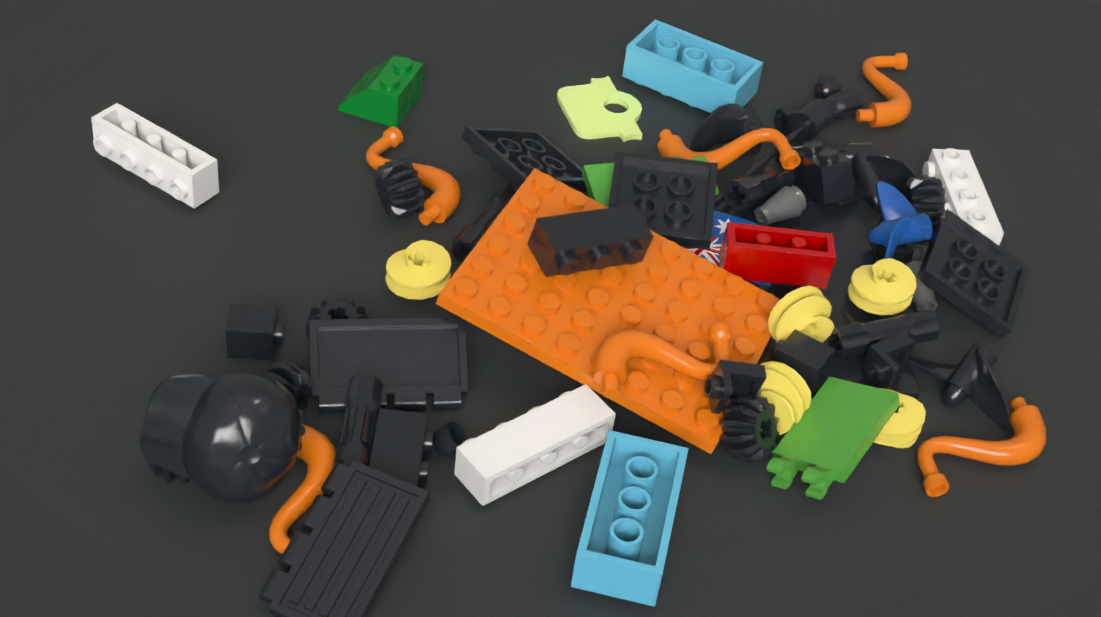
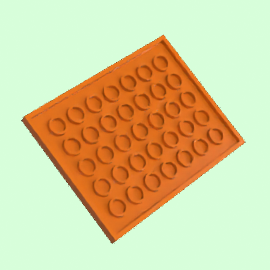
(570, 315)

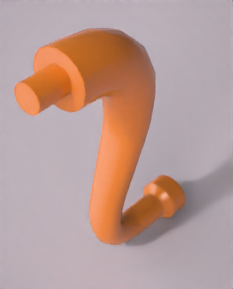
(898, 104)
(673, 146)
(443, 185)
(623, 345)
(1020, 449)
(319, 456)

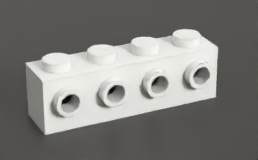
(155, 155)
(964, 190)
(533, 444)

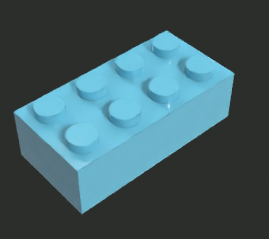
(690, 68)
(630, 518)

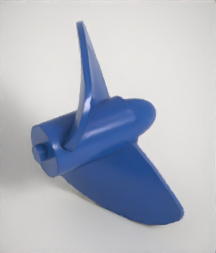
(900, 222)

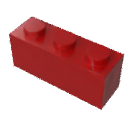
(778, 254)

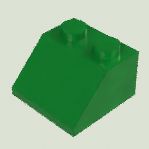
(386, 91)

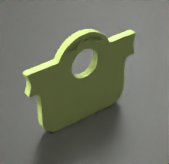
(591, 120)

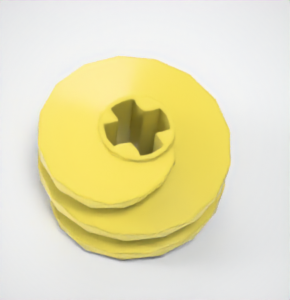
(418, 270)
(882, 287)
(801, 310)
(787, 392)
(904, 424)

